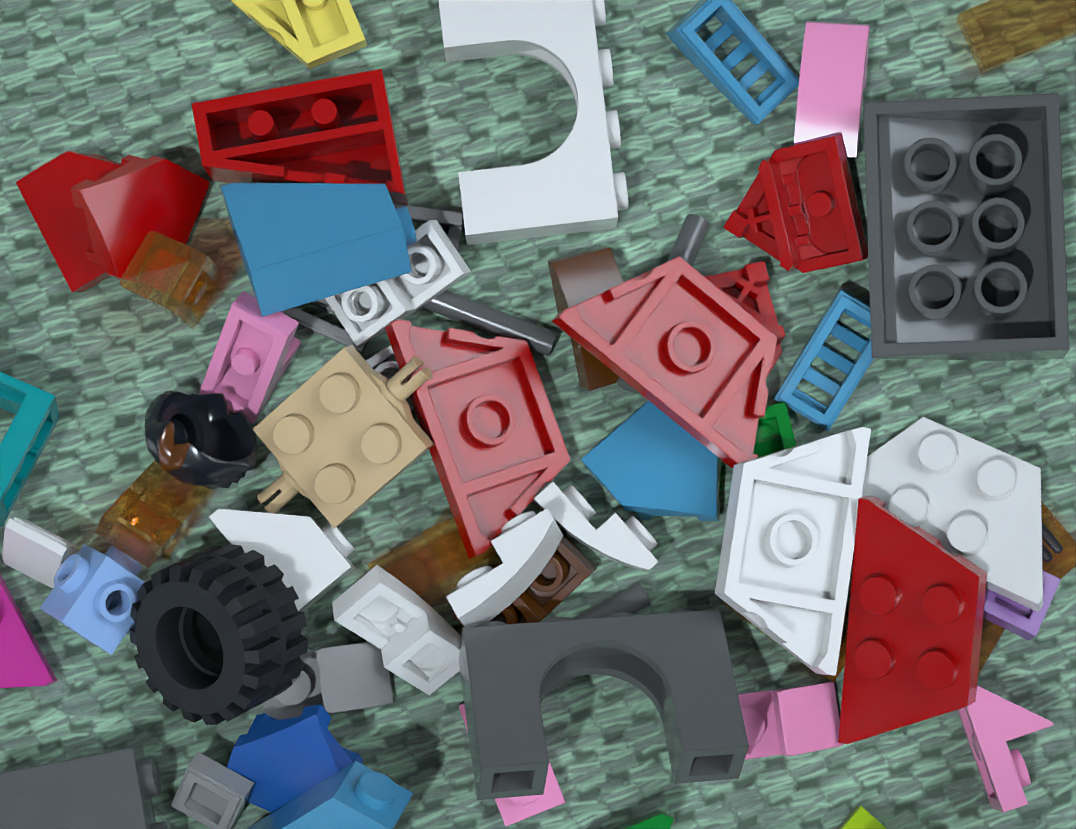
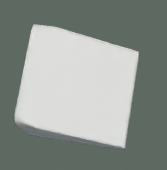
(34, 550)

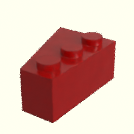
(304, 134)

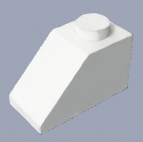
(304, 551)

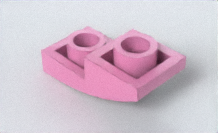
(832, 83)

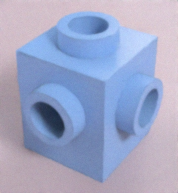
(96, 595)

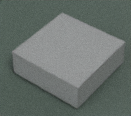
(212, 793)

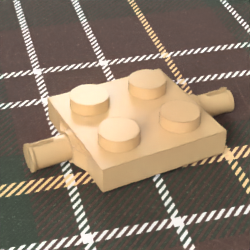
(343, 435)

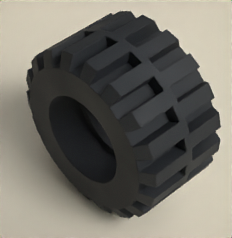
(218, 633)

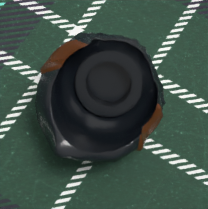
(200, 439)

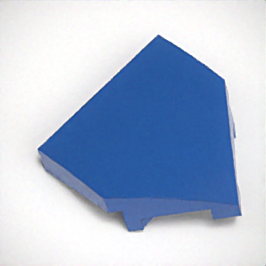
(288, 756)

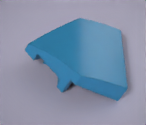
(657, 468)

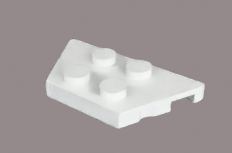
(969, 499)
(794, 543)

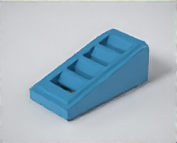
(718, 72)
(804, 404)

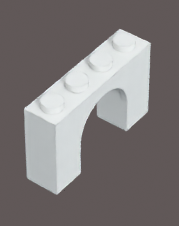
(574, 184)

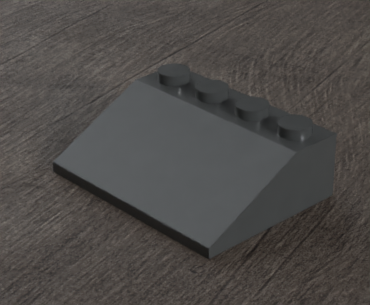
(966, 228)

